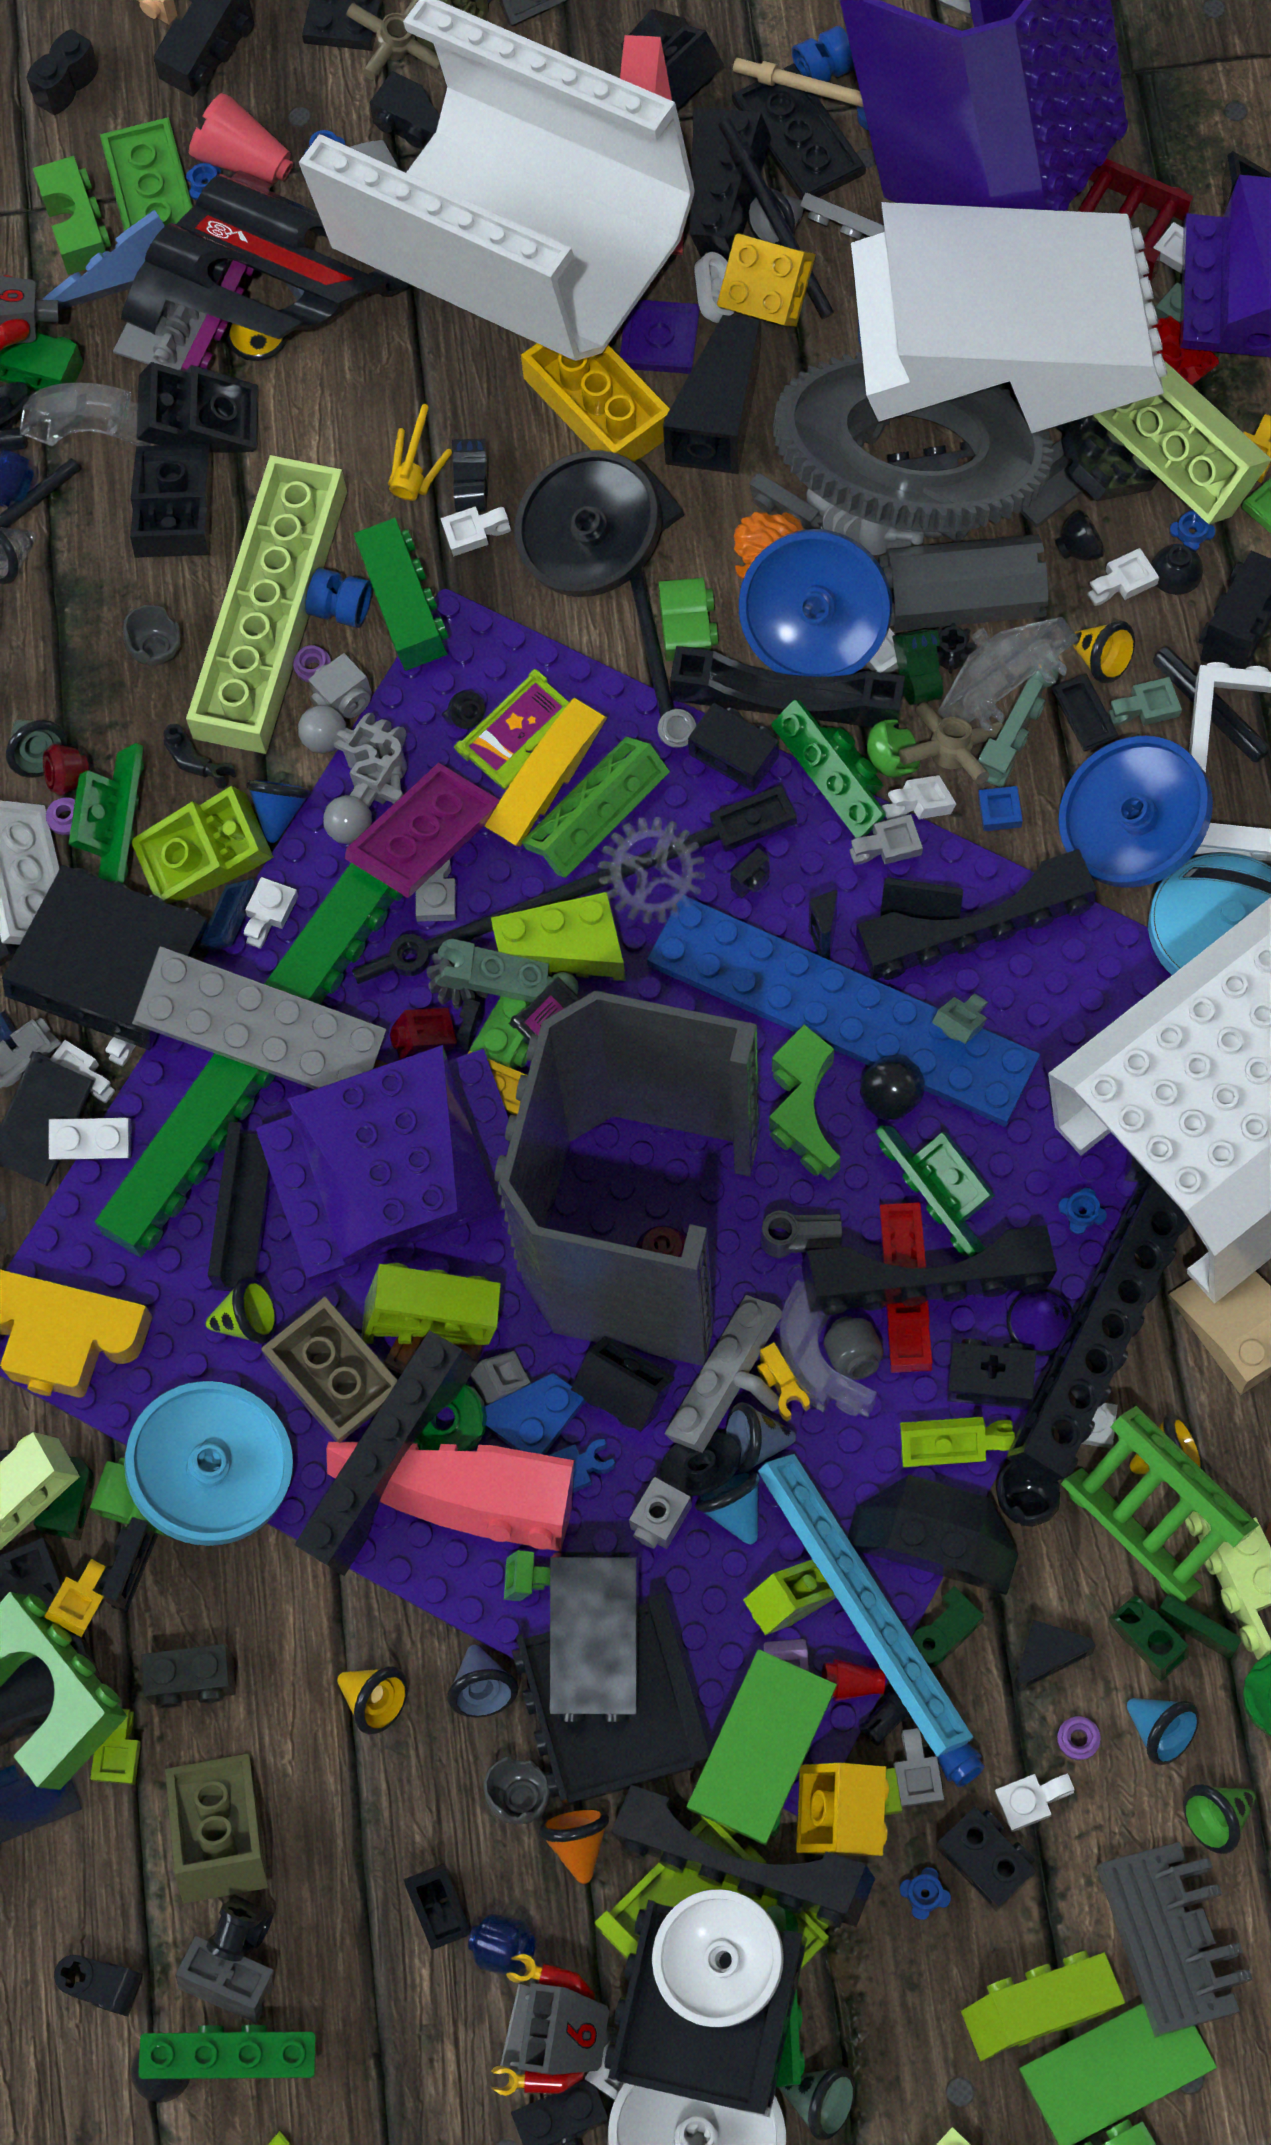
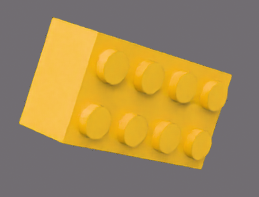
(598, 400)

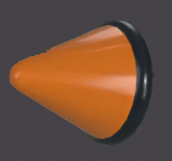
(576, 1839)

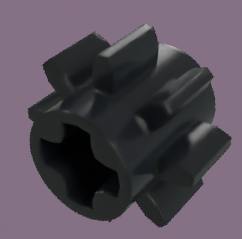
(957, 638)

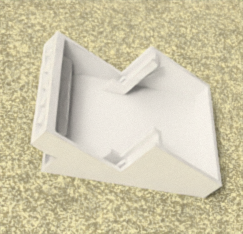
(1004, 297)

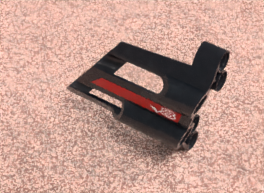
(260, 230)

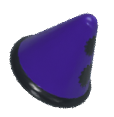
(1039, 1321)

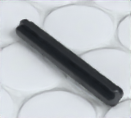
(1221, 715)

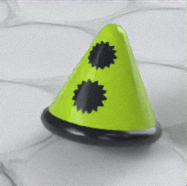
(245, 1313)

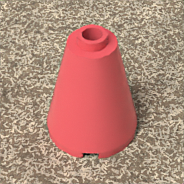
(239, 142)

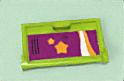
(512, 728)

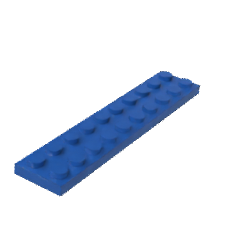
(840, 1007)

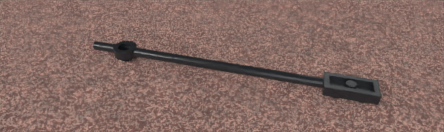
(732, 825)

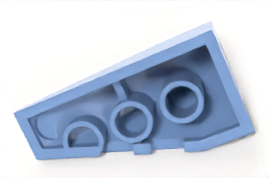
(110, 271)

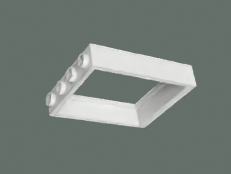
(1222, 837)

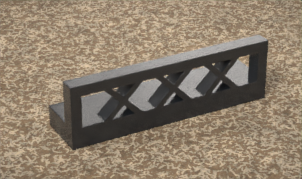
(239, 1210)

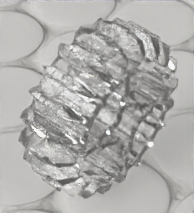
(660, 853)

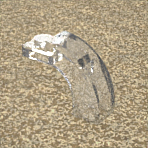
(80, 408)
(812, 1374)

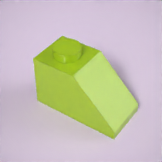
(788, 1596)

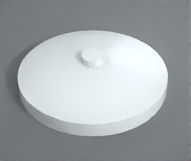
(661, 2118)

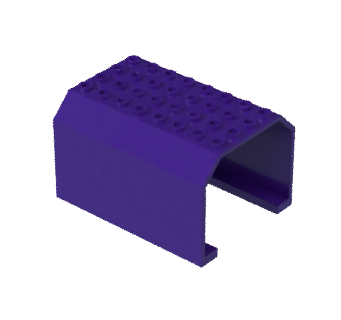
(991, 110)

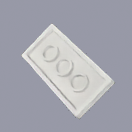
(26, 866)

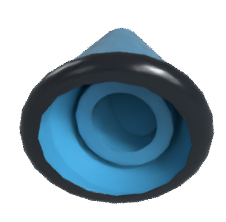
(734, 1506)
(1164, 1727)

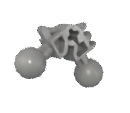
(872, 536)
(375, 762)

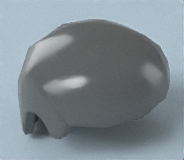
(151, 635)
(516, 1791)

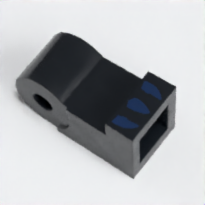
(470, 474)

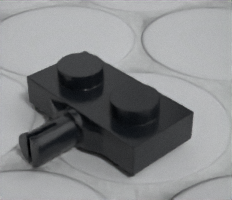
(561, 2116)

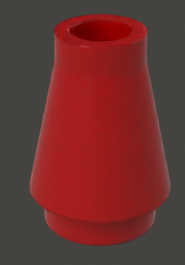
(853, 1679)

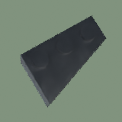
(201, 42)
(1240, 615)

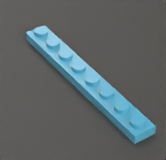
(865, 1605)

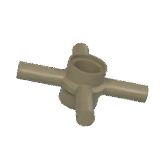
(389, 46)
(950, 743)

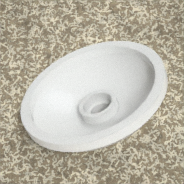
(690, 1950)

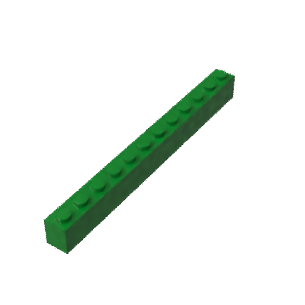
(227, 1087)

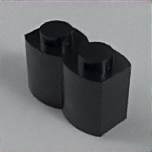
(62, 72)

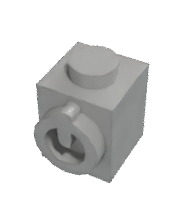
(341, 687)
(659, 1514)

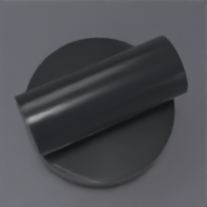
(465, 709)

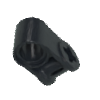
(239, 1929)
(105, 1985)

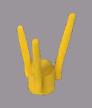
(407, 479)

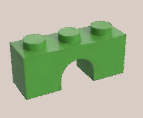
(64, 192)

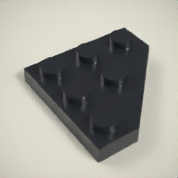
(1103, 462)

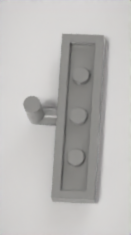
(725, 1374)

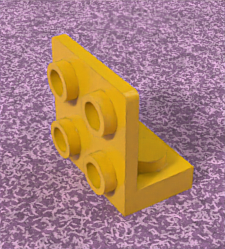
(766, 280)

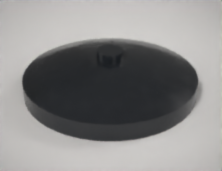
(588, 523)

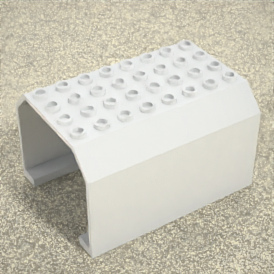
(533, 198)
(1191, 1097)

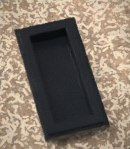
(1085, 712)

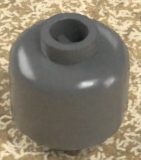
(853, 1347)

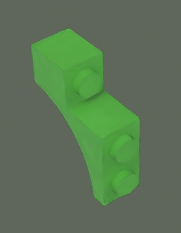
(793, 1125)

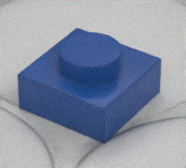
(1000, 808)

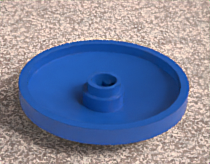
(815, 604)
(1136, 811)

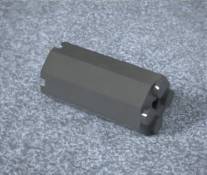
(966, 582)

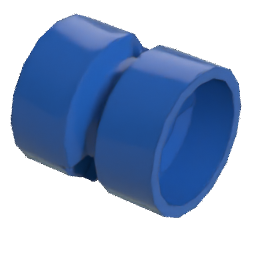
(824, 57)
(332, 596)

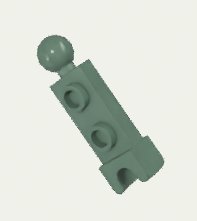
(1000, 755)
(496, 972)

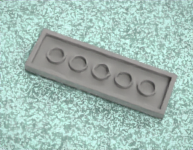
(254, 1022)

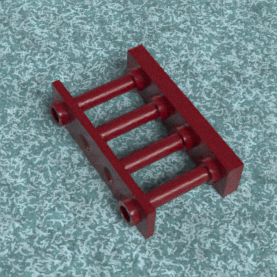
(1139, 189)

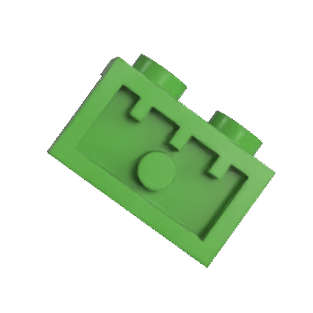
(499, 1039)

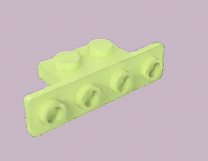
(1244, 1579)

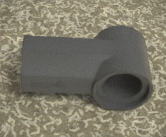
(805, 1233)

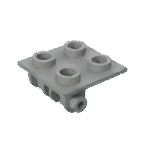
(171, 340)

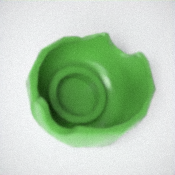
(884, 748)

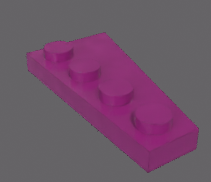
(212, 326)

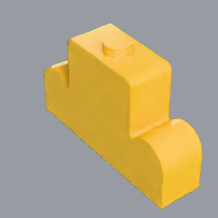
(62, 1331)

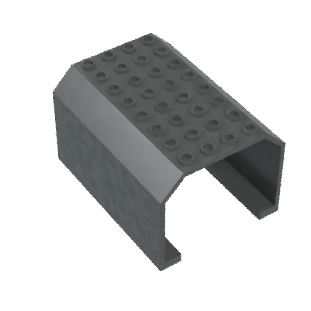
(647, 1067)

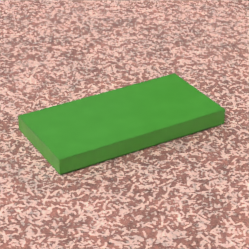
(146, 172)
(761, 1747)
(1112, 2074)

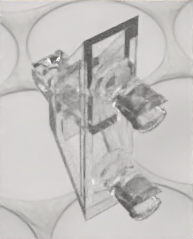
(1003, 665)

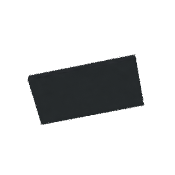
(803, 137)

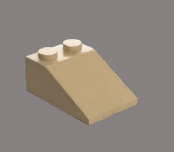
(1233, 1328)

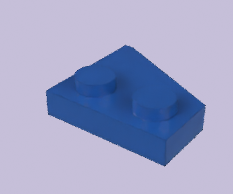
(534, 1414)

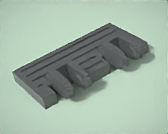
(1166, 1941)

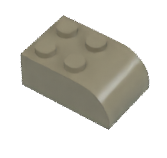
(330, 1370)

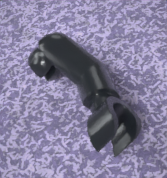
(189, 761)

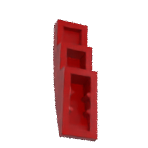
(906, 1325)

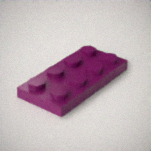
(422, 830)

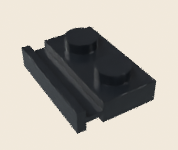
(134, 1549)

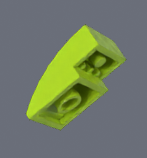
(202, 846)

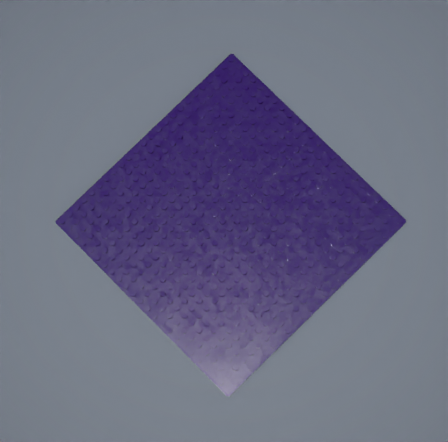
(626, 1176)

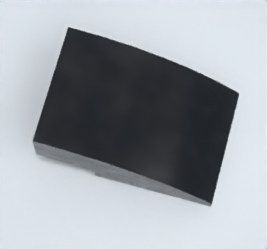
(196, 409)
(171, 500)

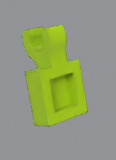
(118, 1756)

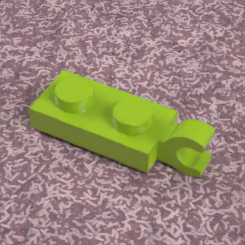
(952, 1440)

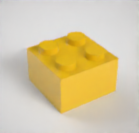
(842, 1809)

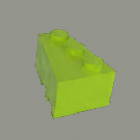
(567, 935)
(414, 1301)
(1042, 2003)

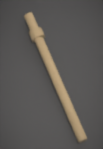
(769, 74)

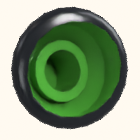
(1217, 1815)

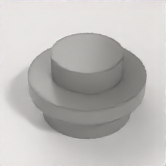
(676, 727)

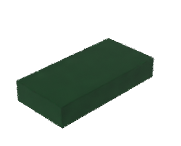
(1199, 1627)

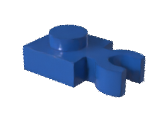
(586, 1463)

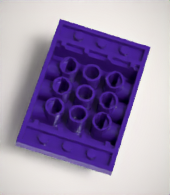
(1229, 274)
(388, 1157)

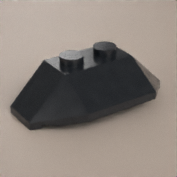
(937, 1532)

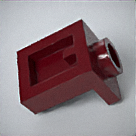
(421, 1031)

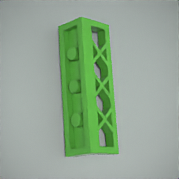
(596, 806)

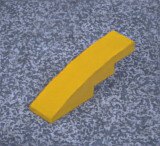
(545, 771)

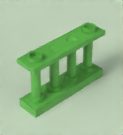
(1196, 1494)

